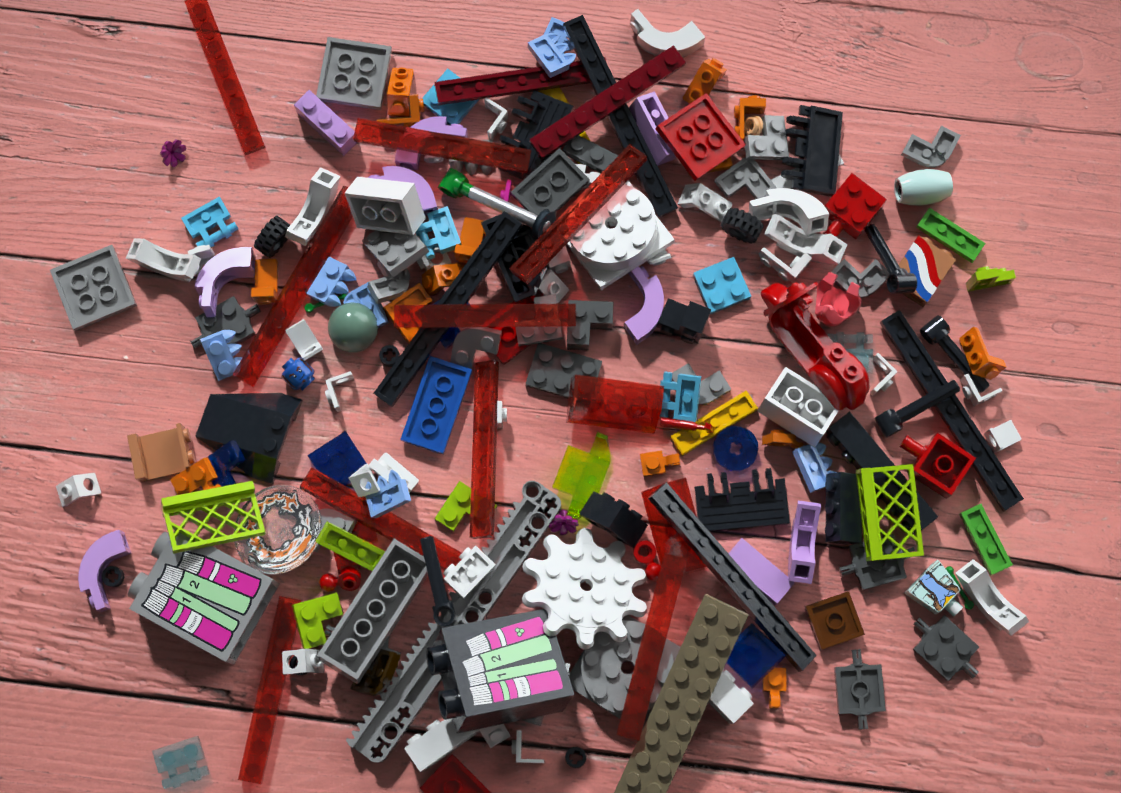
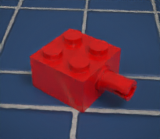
(853, 207)
(939, 464)

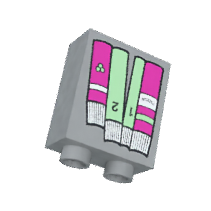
(203, 597)

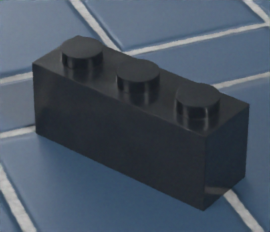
(842, 509)

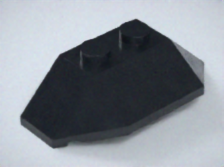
(518, 246)

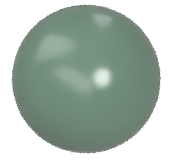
(352, 327)

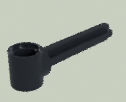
(899, 279)
(937, 332)
(891, 421)
(436, 581)

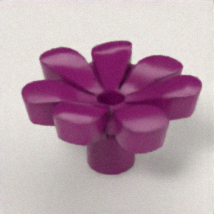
(172, 152)
(563, 523)

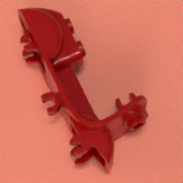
(827, 363)

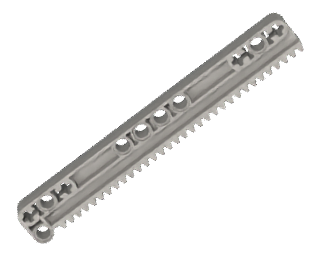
(415, 682)

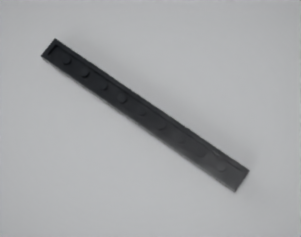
(622, 119)
(458, 293)
(952, 411)
(732, 577)

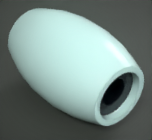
(923, 187)

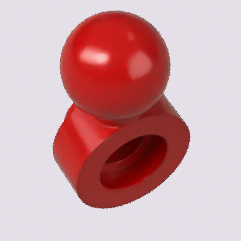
(652, 569)
(329, 582)

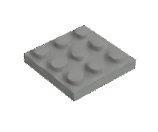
(354, 73)
(93, 287)

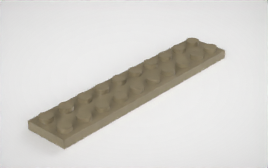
(683, 698)

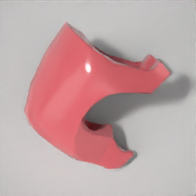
(834, 304)

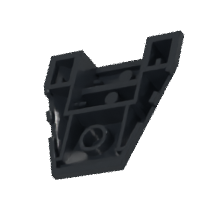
(256, 423)

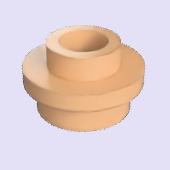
(753, 125)

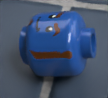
(297, 373)

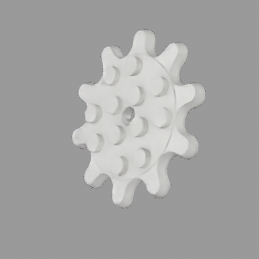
(581, 610)

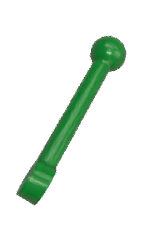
(309, 307)
(968, 604)

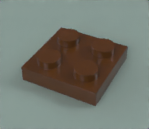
(834, 620)

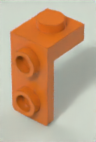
(705, 79)
(399, 91)
(750, 105)
(416, 108)
(470, 238)
(440, 276)
(265, 281)
(977, 356)

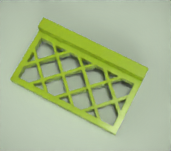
(213, 499)
(869, 512)

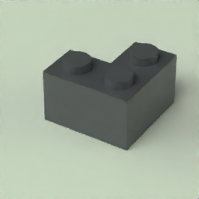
(588, 316)

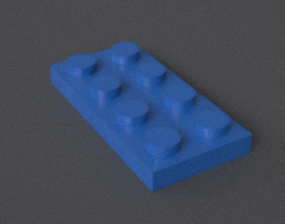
(436, 405)

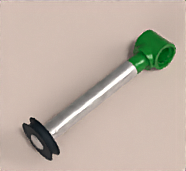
(457, 185)

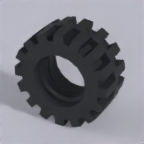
(742, 225)
(272, 237)

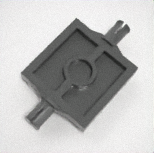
(228, 317)
(875, 572)
(946, 648)
(859, 689)

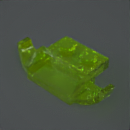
(583, 473)

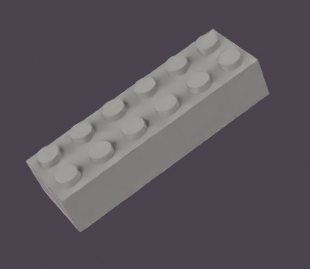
(374, 612)

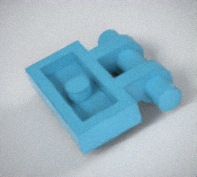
(207, 217)
(444, 230)
(686, 398)

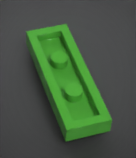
(950, 235)
(985, 539)

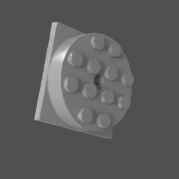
(599, 671)

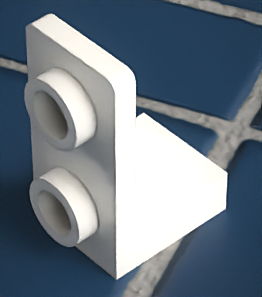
(705, 199)
(786, 273)

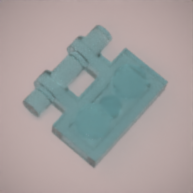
(865, 356)
(178, 755)

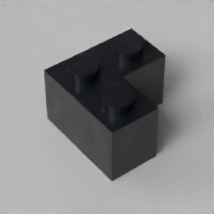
(684, 320)
(614, 518)

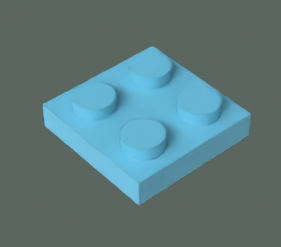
(453, 112)
(722, 285)

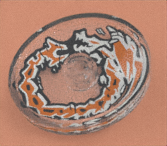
(290, 527)

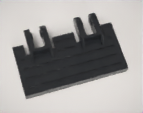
(544, 114)
(818, 146)
(742, 507)

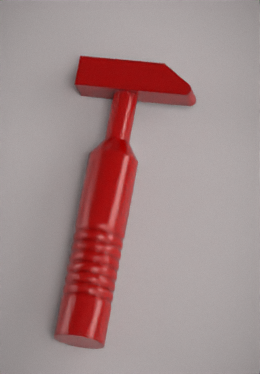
(686, 425)

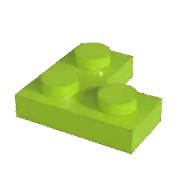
(987, 278)
(455, 507)
(309, 618)

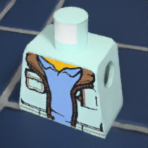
(935, 590)

